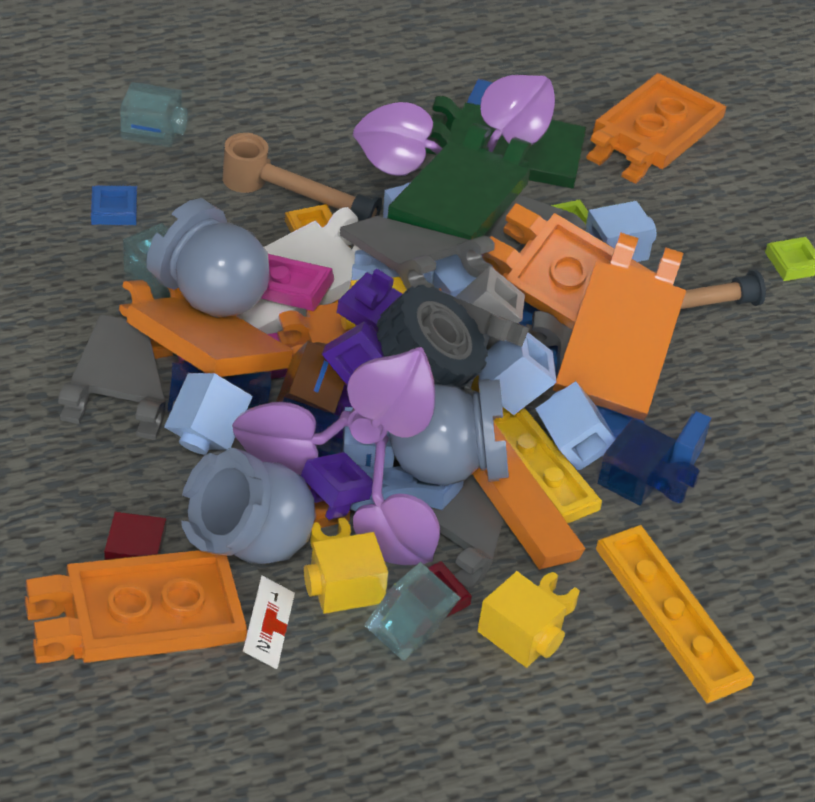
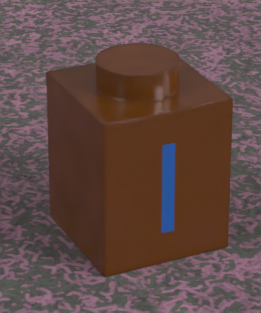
(312, 379)

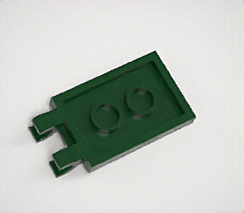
(551, 159)
(464, 187)

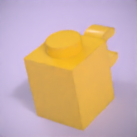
(345, 569)
(526, 617)

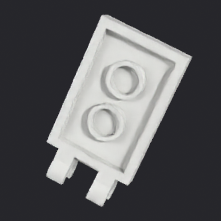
(314, 246)

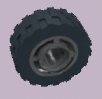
(439, 326)

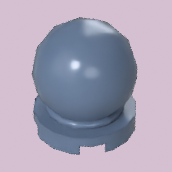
(210, 261)
(457, 437)
(247, 508)

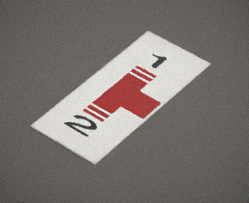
(268, 622)

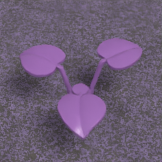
(399, 132)
(385, 396)

